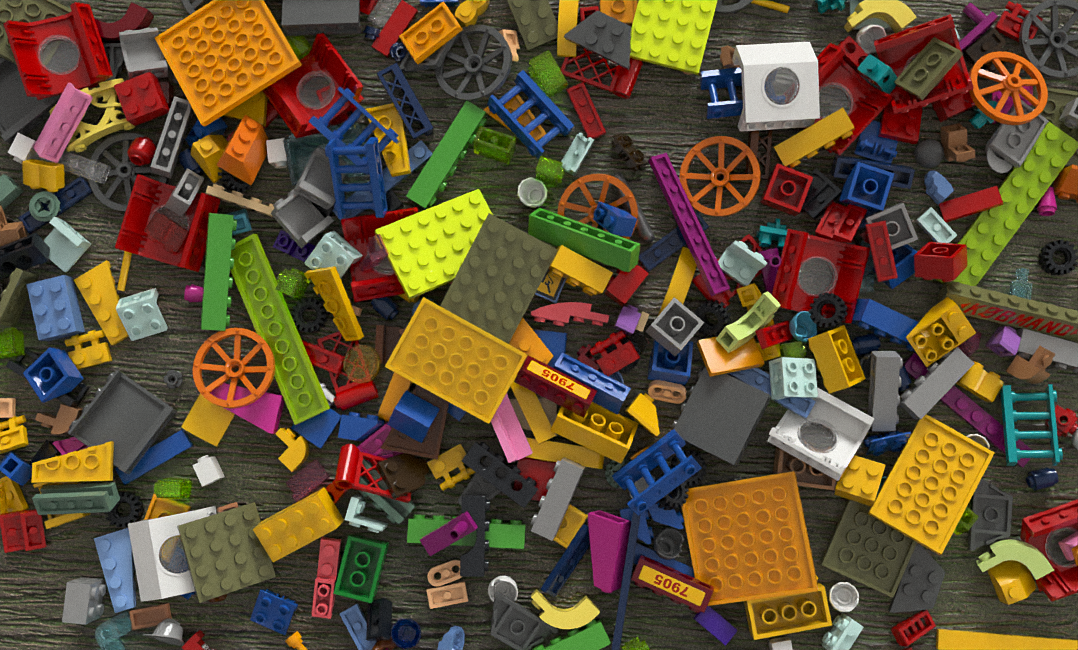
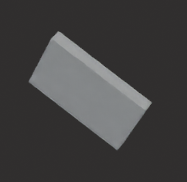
(1016, 141)

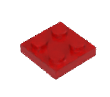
(901, 127)

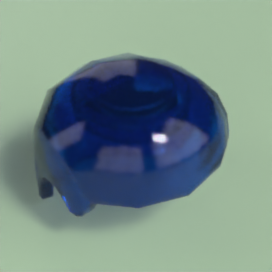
(406, 633)

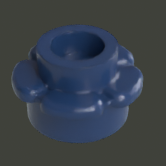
(371, 32)
(394, 51)

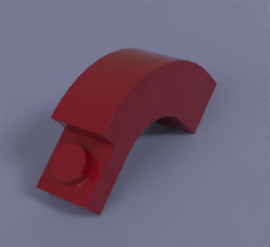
(134, 19)

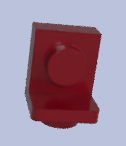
(589, 361)

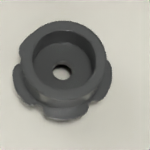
(178, 379)

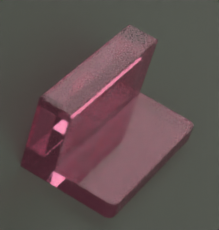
(377, 251)
(307, 480)

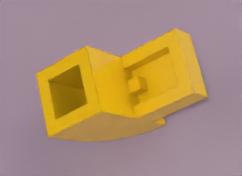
(297, 451)

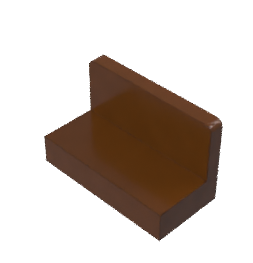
(386, 341)

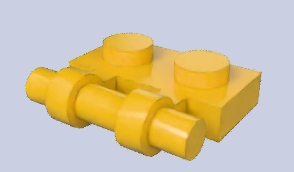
(89, 356)
(14, 437)
(447, 462)

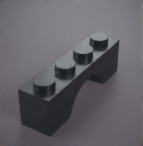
(474, 562)

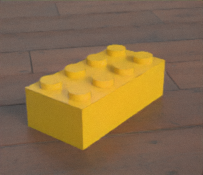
(598, 430)
(298, 524)
(788, 614)

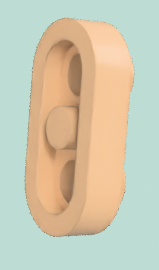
(666, 392)
(446, 572)

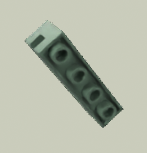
(76, 498)
(395, 509)

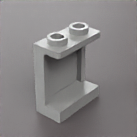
(142, 53)
(316, 180)
(300, 218)

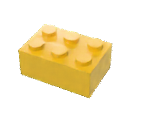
(579, 271)
(836, 359)

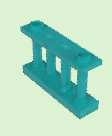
(1012, 435)

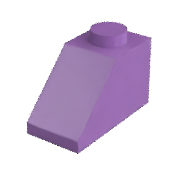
(627, 320)
(1004, 341)

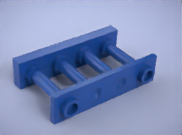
(721, 79)
(537, 98)
(322, 122)
(373, 168)
(648, 460)

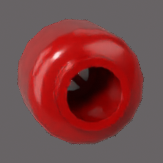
(141, 151)

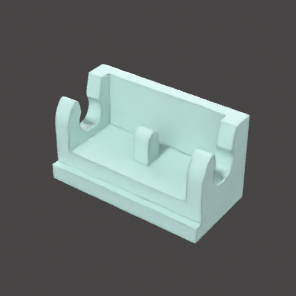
(577, 153)

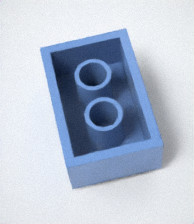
(55, 308)

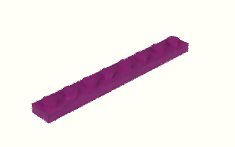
(689, 224)
(968, 410)

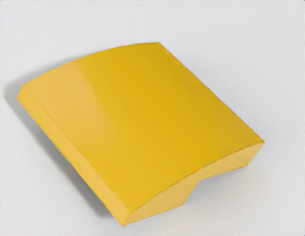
(207, 420)
(11, 496)

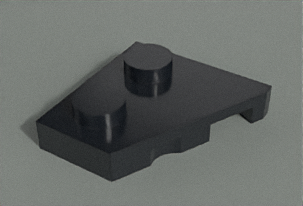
(820, 194)

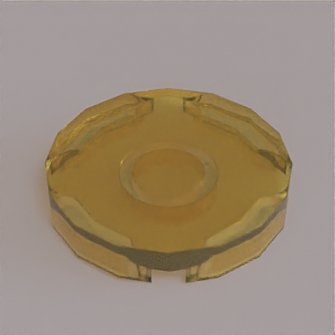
(362, 364)

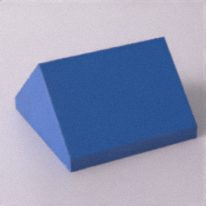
(413, 416)

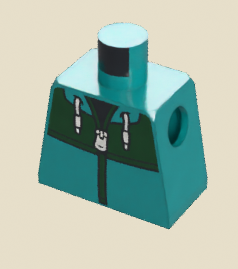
(874, 73)

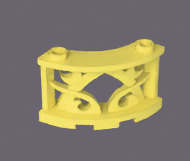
(98, 131)

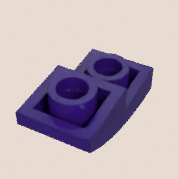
(289, 246)
(716, 625)

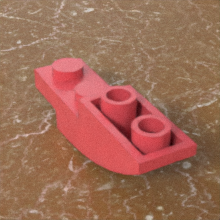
(561, 312)
(326, 577)

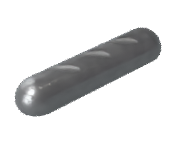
(642, 228)

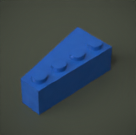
(883, 322)

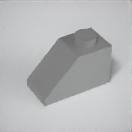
(184, 192)

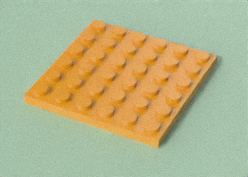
(226, 55)
(750, 538)

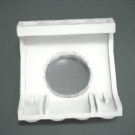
(778, 85)
(825, 437)
(160, 555)

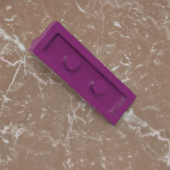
(983, 24)
(770, 270)
(448, 533)

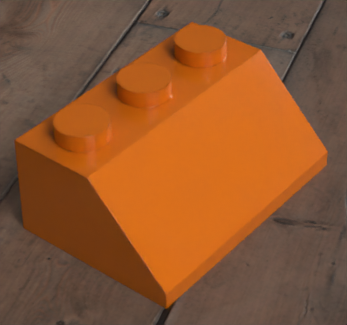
(245, 150)
(1067, 183)

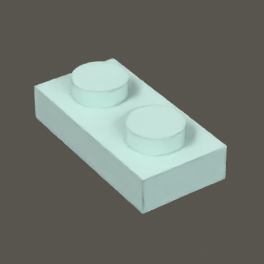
(935, 227)

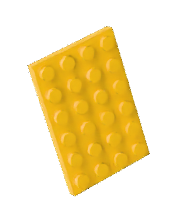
(456, 360)
(931, 483)

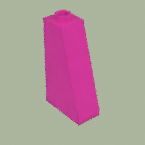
(262, 413)
(608, 549)

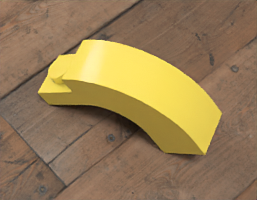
(893, 12)
(568, 618)

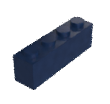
(844, 165)

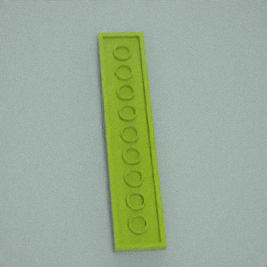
(1019, 195)
(276, 326)

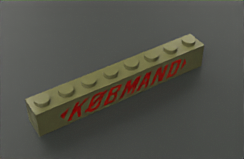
(1012, 310)

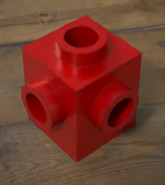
(1067, 416)

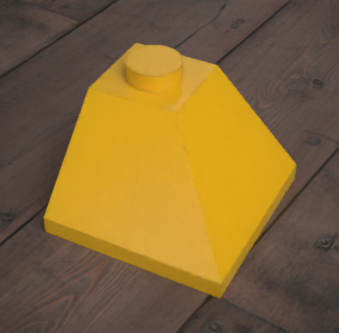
(207, 154)
(644, 413)
(1011, 581)

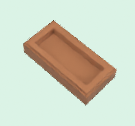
(149, 616)

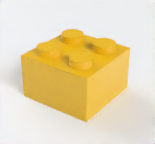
(860, 480)

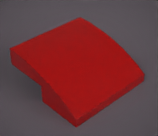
(840, 222)
(538, 470)
(22, 530)

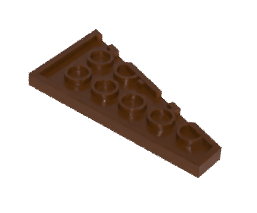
(432, 442)

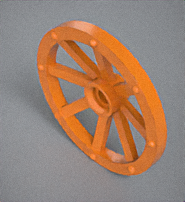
(1008, 85)
(716, 172)
(607, 180)
(231, 365)

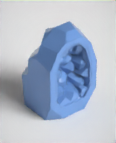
(937, 186)
(452, 639)

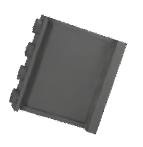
(320, 16)
(18, 111)
(123, 415)
(721, 415)

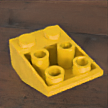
(940, 331)

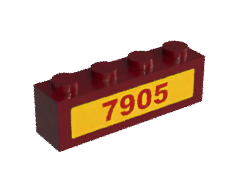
(555, 386)
(672, 583)

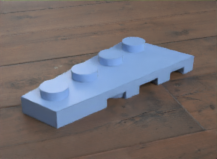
(118, 568)

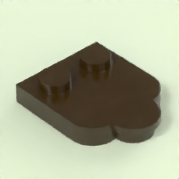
(403, 474)

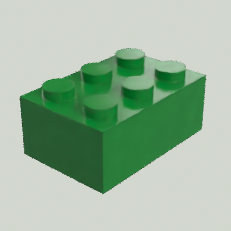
(361, 568)

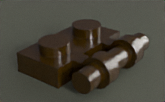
(989, 43)

